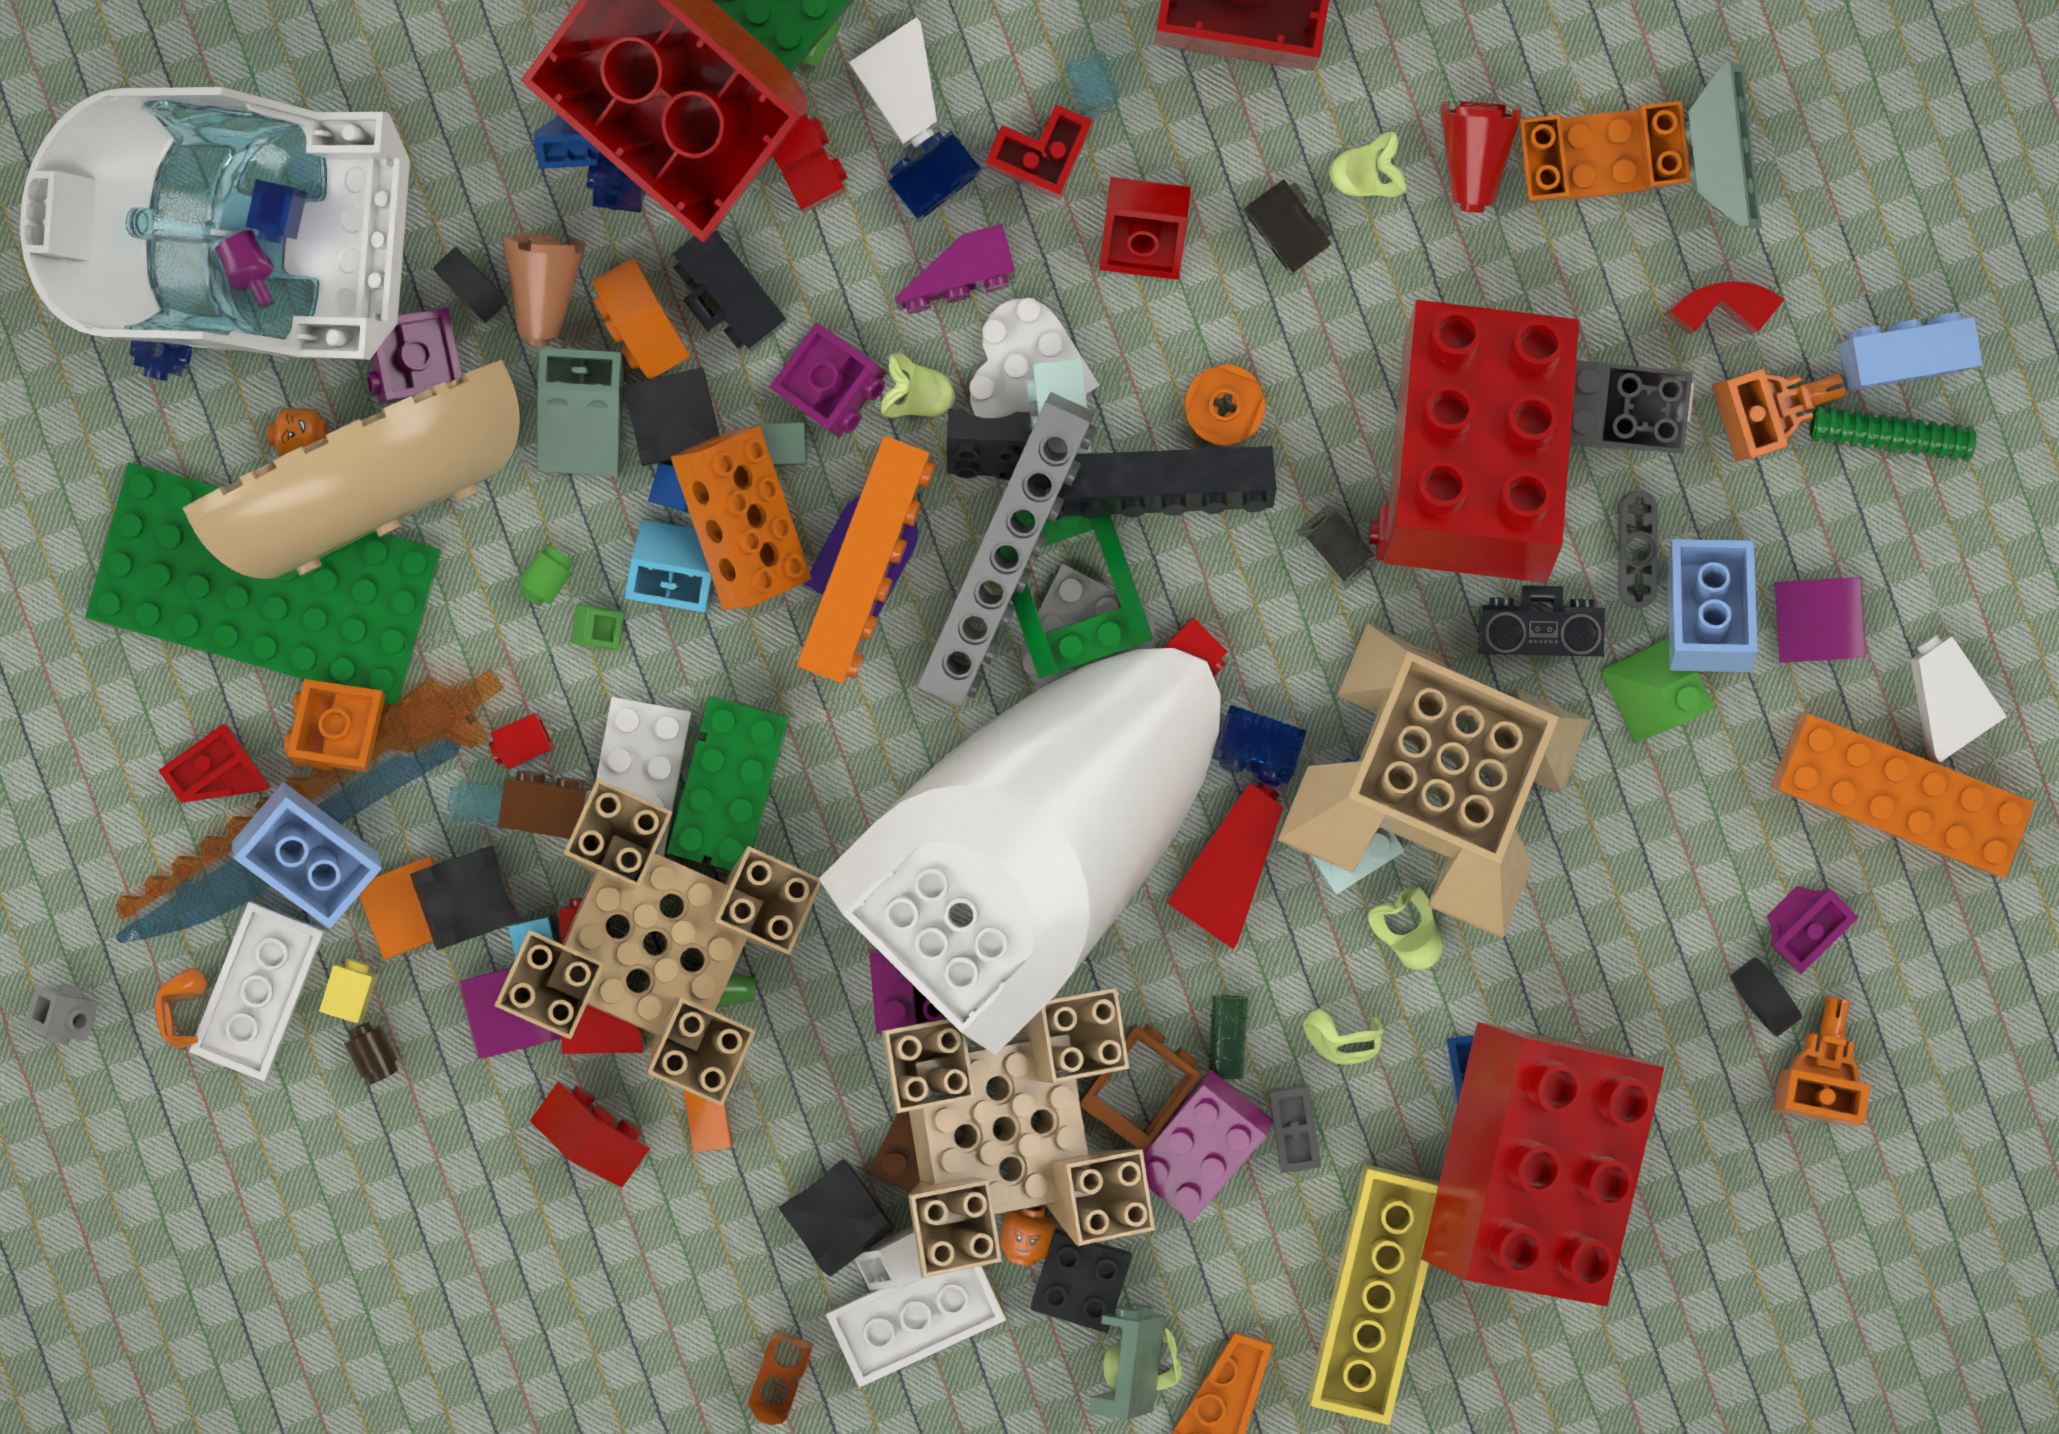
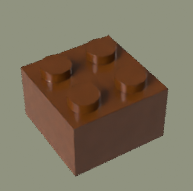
(542, 806)

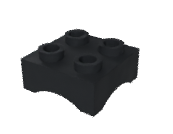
(670, 414)
(985, 444)
(463, 898)
(837, 1218)
(1080, 1281)

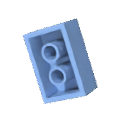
(1909, 351)
(1712, 605)
(306, 855)

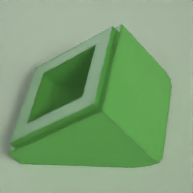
(597, 627)

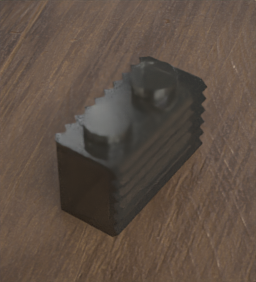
(1288, 226)

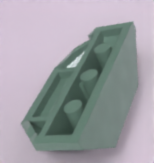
(1723, 147)

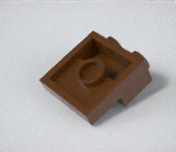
(897, 1155)

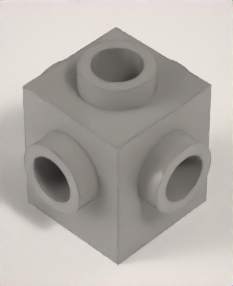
(62, 1013)

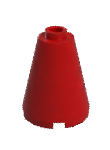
(1477, 150)

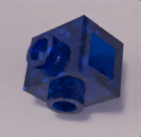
(613, 187)
(172, 361)

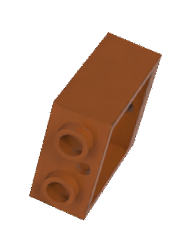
(1121, 1124)

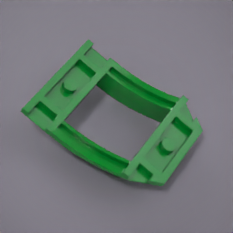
(1092, 636)

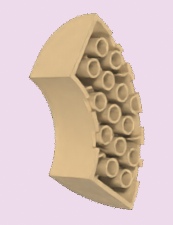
(362, 477)

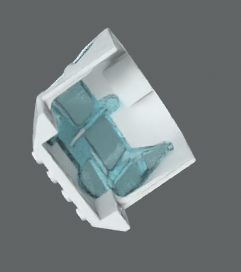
(154, 178)

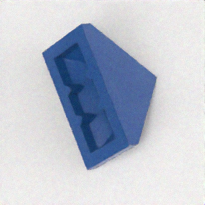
(562, 146)

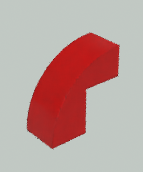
(1743, 301)

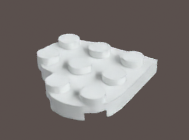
(1013, 341)

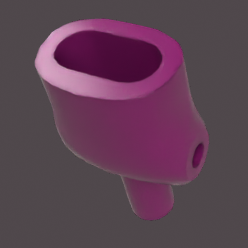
(246, 265)

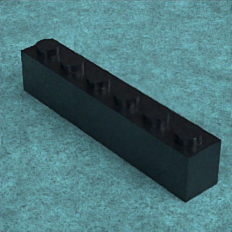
(1168, 482)

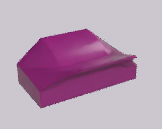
(1808, 924)

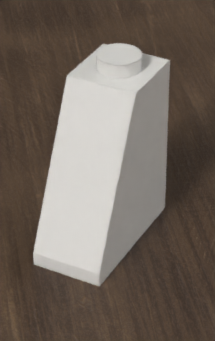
(900, 84)
(1950, 698)
(890, 1261)

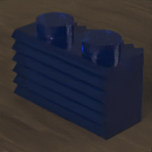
(933, 175)
(1258, 746)

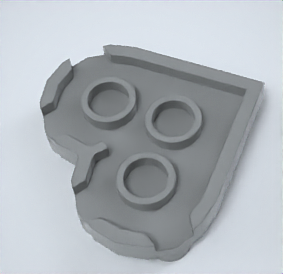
(1072, 600)

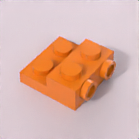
(334, 726)

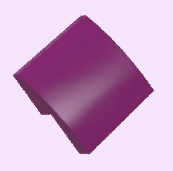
(1820, 619)
(493, 1028)

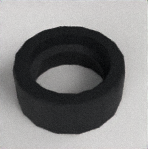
(470, 284)
(1765, 996)

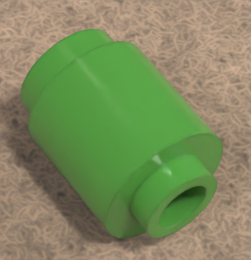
(545, 576)

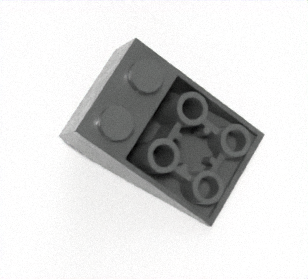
(1630, 407)

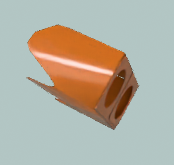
(774, 1414)

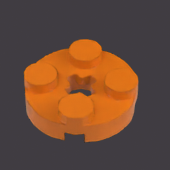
(1245, 394)

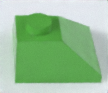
(1652, 695)

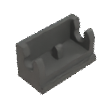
(1294, 1128)

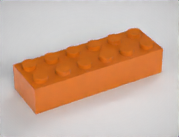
(865, 560)
(1902, 795)

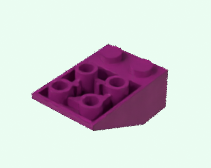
(968, 264)

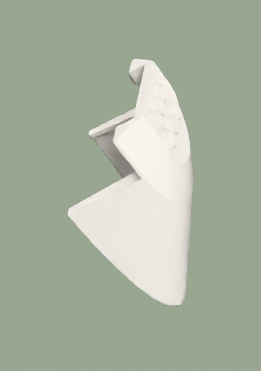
(1039, 830)

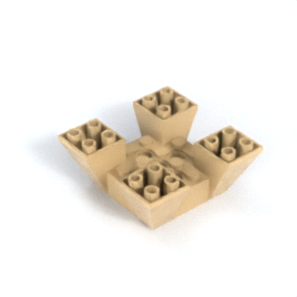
(1419, 700)
(757, 903)
(960, 1185)

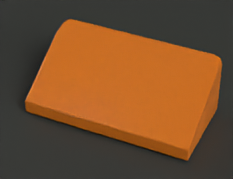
(707, 1124)

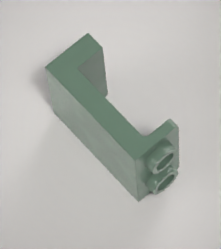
(1137, 1363)

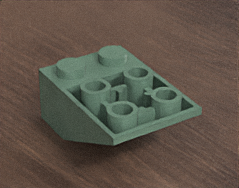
(579, 411)

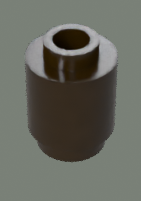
(371, 1052)

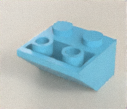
(669, 568)

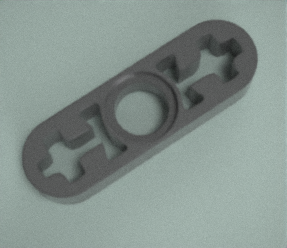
(1624, 560)

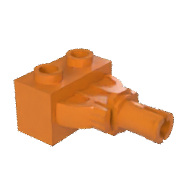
(1762, 411)
(1824, 1075)

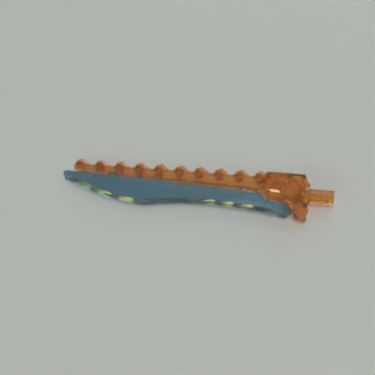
(407, 725)

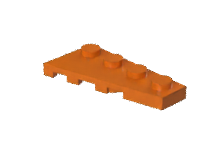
(1229, 1389)

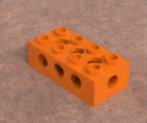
(741, 517)

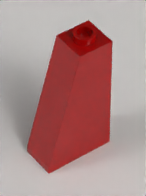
(1227, 869)
(597, 1030)

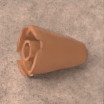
(541, 282)

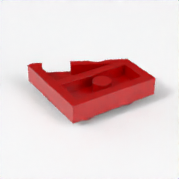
(214, 769)

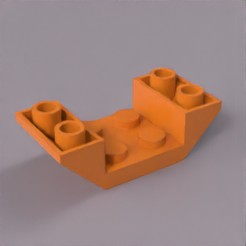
(1605, 153)

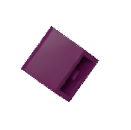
(895, 998)

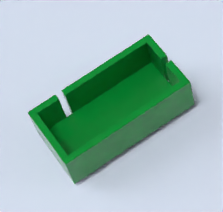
(728, 783)

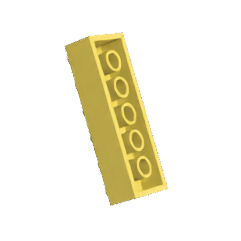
(1374, 1296)

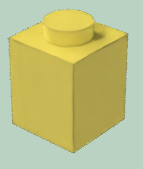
(349, 991)

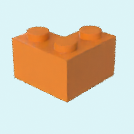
(638, 320)

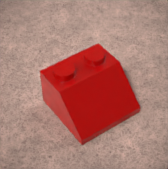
(1144, 228)

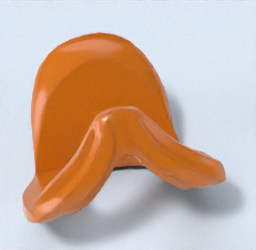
(182, 987)

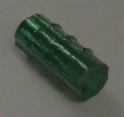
(1228, 1036)

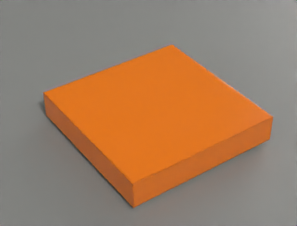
(396, 910)

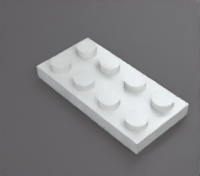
(645, 752)
(257, 991)
(913, 1321)

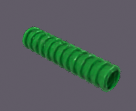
(1893, 433)

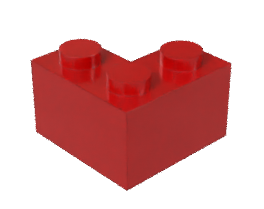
(1042, 163)
(807, 167)
(590, 1134)

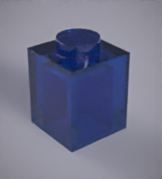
(275, 211)

